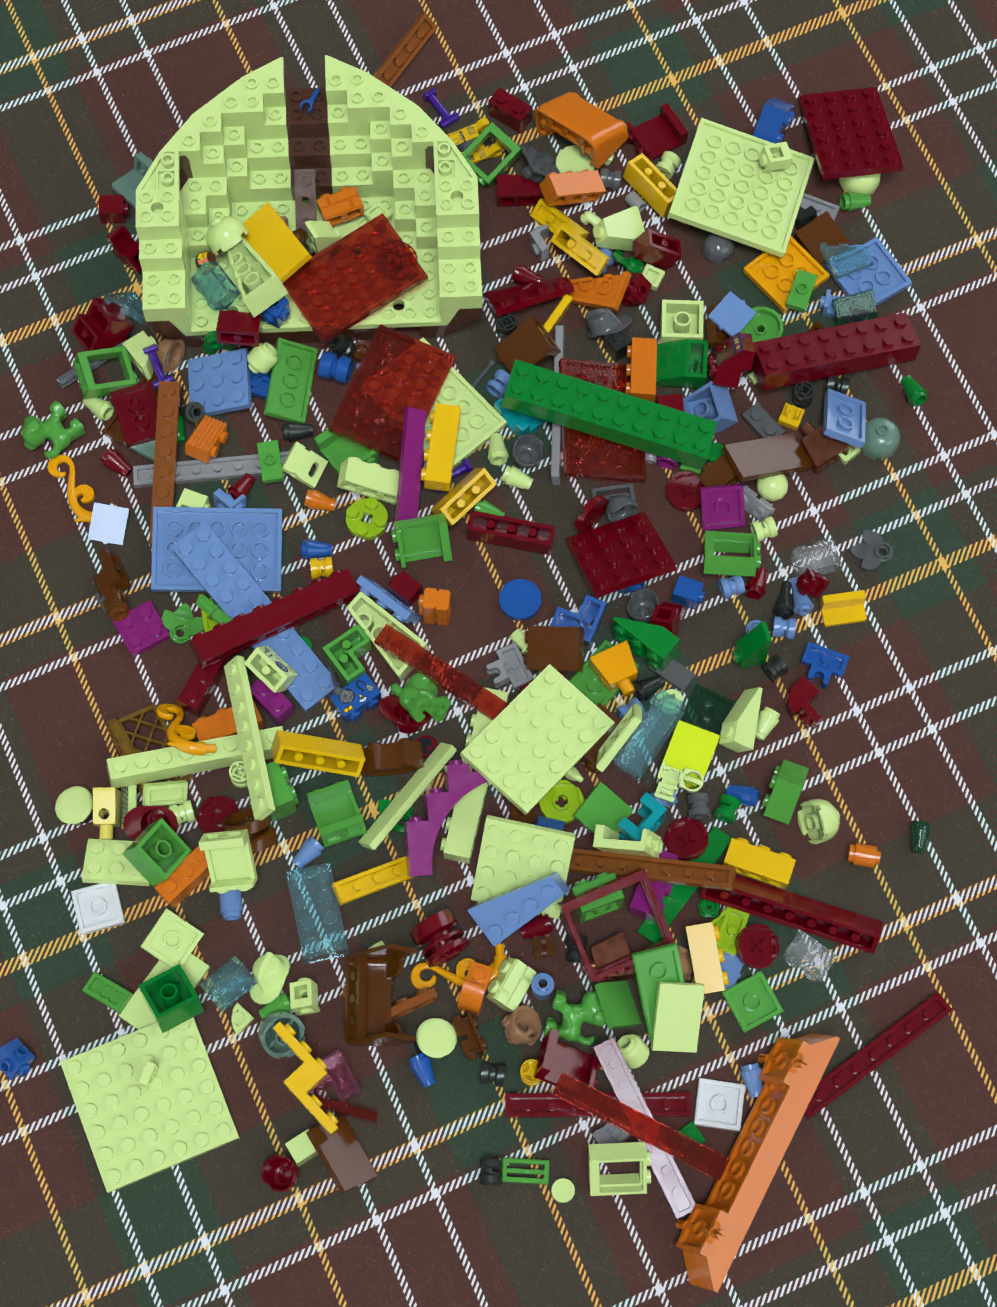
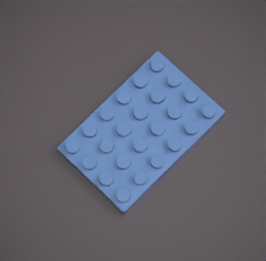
(248, 533)

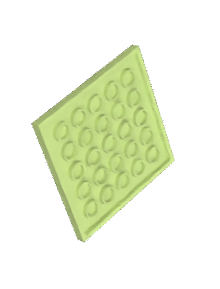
(734, 195)
(141, 1128)

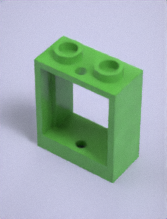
(504, 141)
(85, 376)
(734, 543)

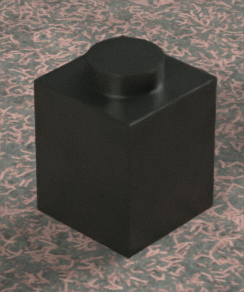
(616, 344)

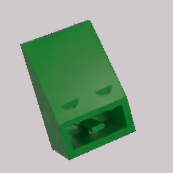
(682, 363)
(647, 640)

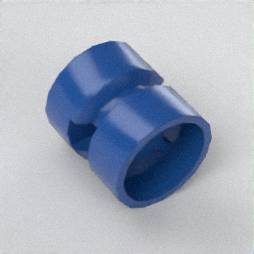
(335, 367)

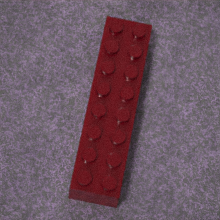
(835, 351)

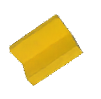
(843, 608)

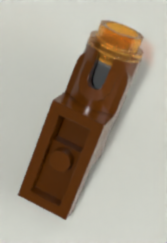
(111, 585)

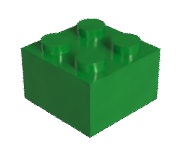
(171, 998)

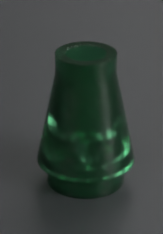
(919, 836)

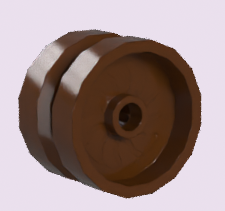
(260, 832)

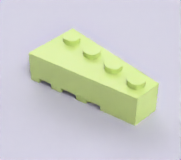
(255, 279)
(372, 621)

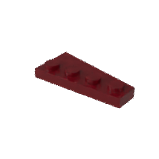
(523, 296)

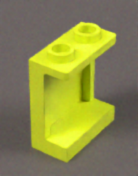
(691, 749)

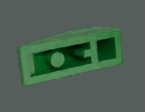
(753, 647)

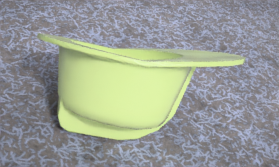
(270, 976)

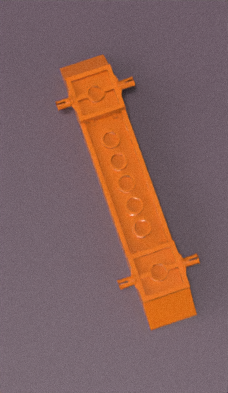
(718, 1228)

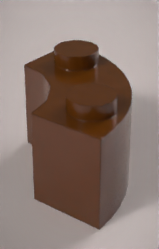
(718, 473)
(392, 758)

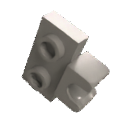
(509, 667)

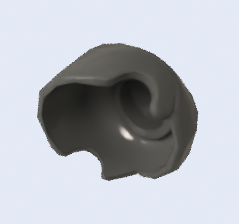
(717, 248)
(527, 451)
(620, 508)
(642, 604)

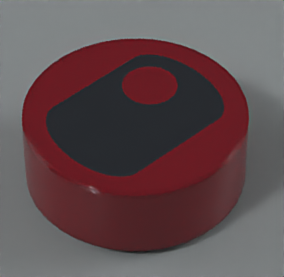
(428, 745)

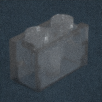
(820, 557)
(809, 956)

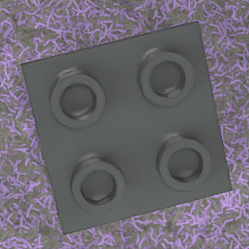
(539, 164)

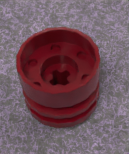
(441, 940)

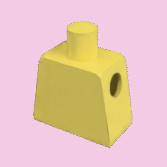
(106, 801)

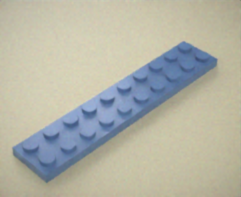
(238, 593)

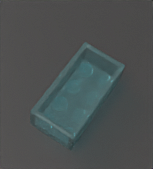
(649, 735)
(317, 913)

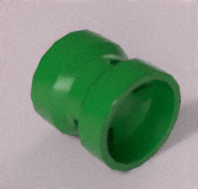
(727, 808)

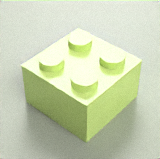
(681, 320)

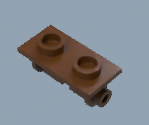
(467, 1027)

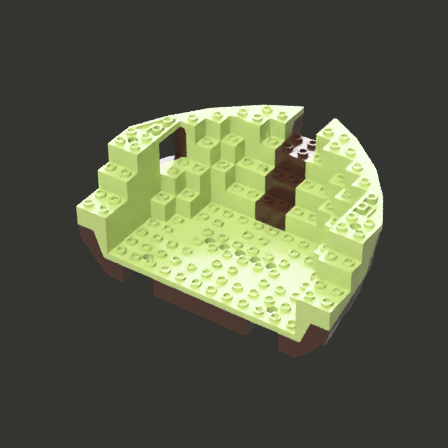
(245, 154)

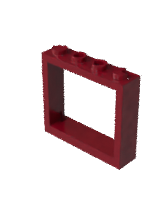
(622, 964)

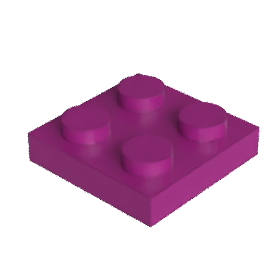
(722, 506)
(142, 629)

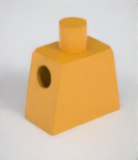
(615, 668)

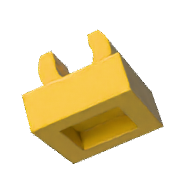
(791, 416)

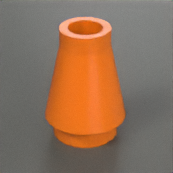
(319, 501)

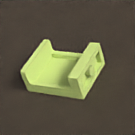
(608, 841)
(229, 860)

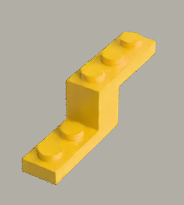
(570, 237)
(306, 1077)

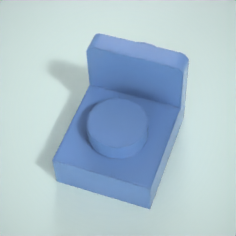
(827, 305)
(225, 500)

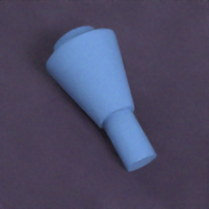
(801, 603)

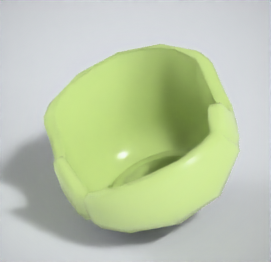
(772, 487)

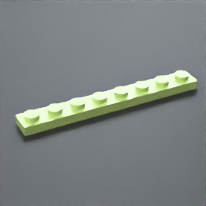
(249, 738)

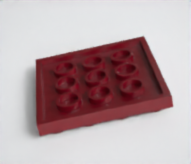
(620, 554)

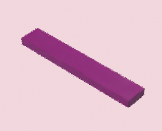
(410, 464)

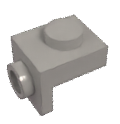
(537, 243)
(610, 1134)

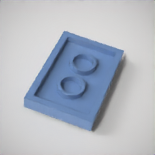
(844, 418)
(387, 600)

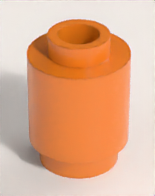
(863, 855)

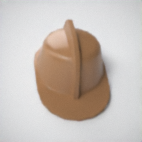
(170, 353)

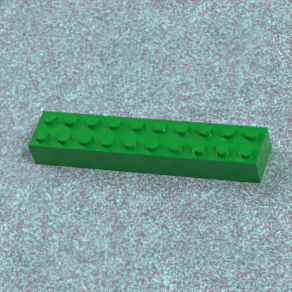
(609, 414)

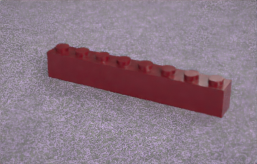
(274, 618)
(799, 912)

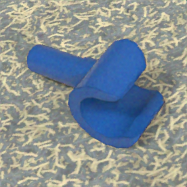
(310, 101)

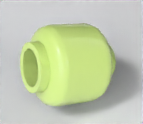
(262, 358)
(633, 1050)

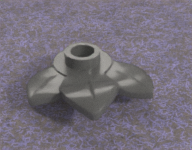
(869, 550)

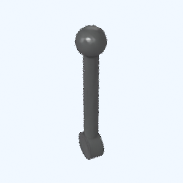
(491, 363)
(337, 690)

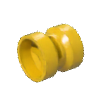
(321, 567)
(528, 1069)

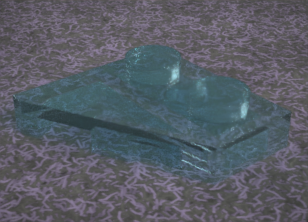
(846, 259)
(130, 305)

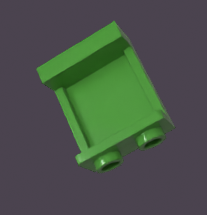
(338, 449)
(421, 539)
(336, 813)

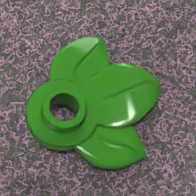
(182, 621)

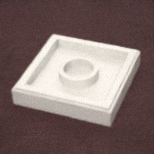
(97, 908)
(719, 1104)

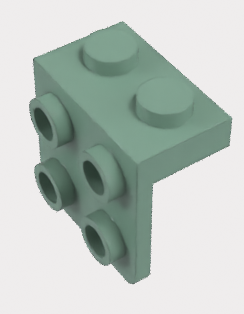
(129, 182)

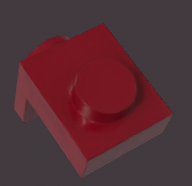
(812, 583)

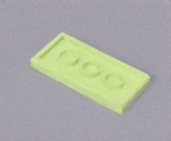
(137, 1011)

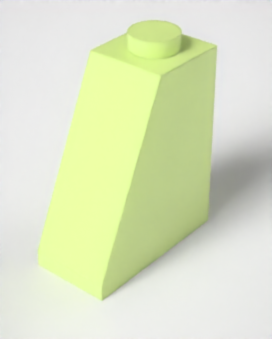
(619, 230)

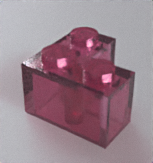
(339, 1078)

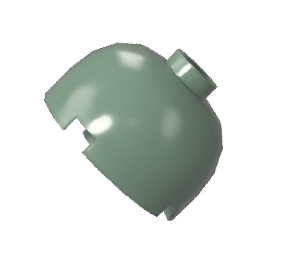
(881, 438)
(271, 1041)

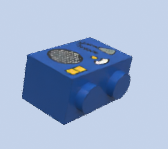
(356, 699)

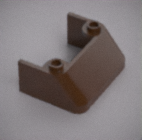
(369, 996)

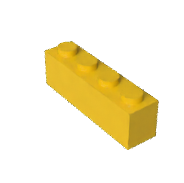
(442, 447)
(317, 753)

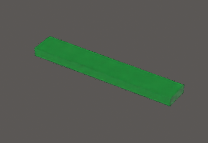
(681, 894)

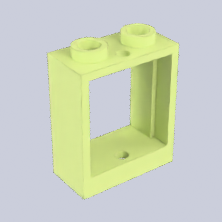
(618, 1183)

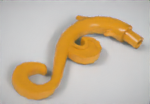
(72, 492)
(186, 732)
(461, 969)

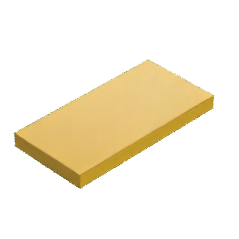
(275, 242)

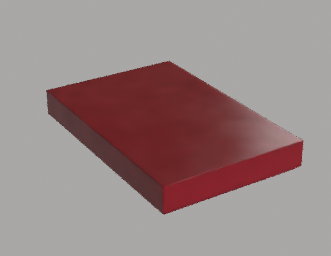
(136, 413)

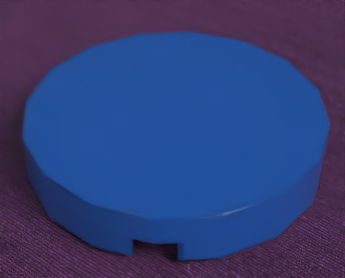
(520, 599)

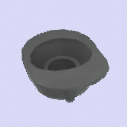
(604, 322)

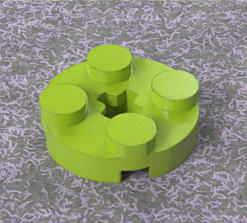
(369, 507)
(570, 794)

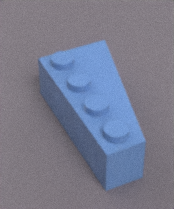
(511, 910)

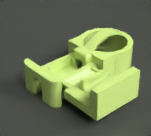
(671, 778)

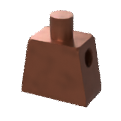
(820, 448)
(609, 951)

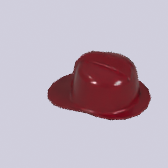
(401, 718)
(140, 817)

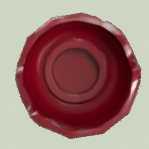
(280, 1173)

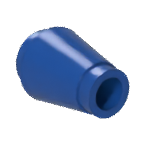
(315, 549)
(746, 794)
(422, 1068)

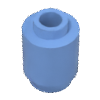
(231, 905)
(542, 993)

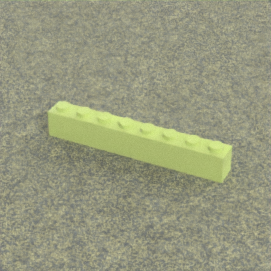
(172, 762)
(468, 810)

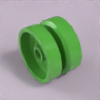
(764, 325)

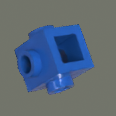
(277, 312)
(15, 1059)

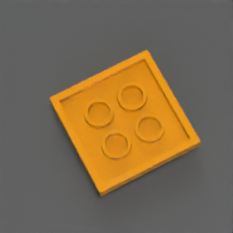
(777, 274)

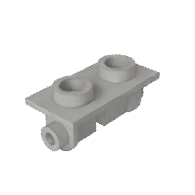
(756, 507)

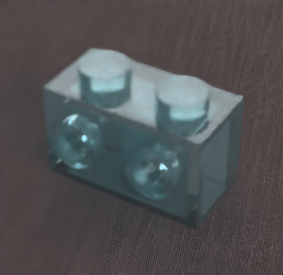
(215, 286)
(228, 984)

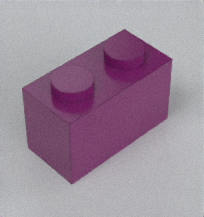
(273, 704)

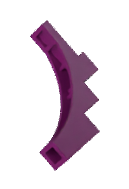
(421, 834)

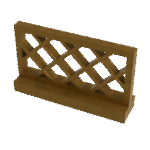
(125, 746)

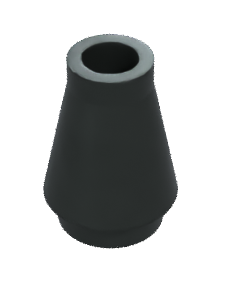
(294, 430)
(647, 687)

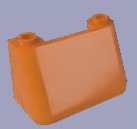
(583, 125)

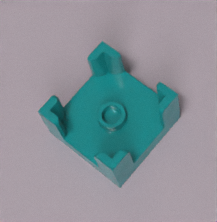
(518, 422)
(653, 815)

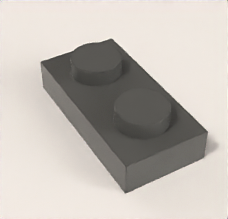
(761, 422)

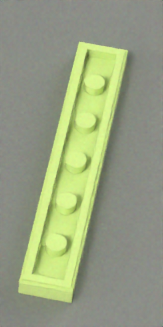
(407, 796)

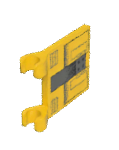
(464, 137)

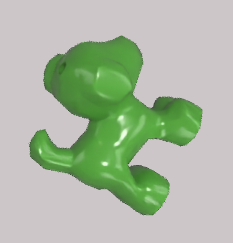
(36, 432)
(421, 696)
(574, 1015)

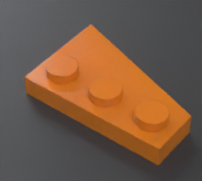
(601, 291)

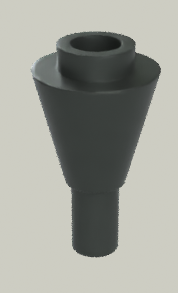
(193, 411)
(784, 604)

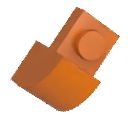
(474, 988)

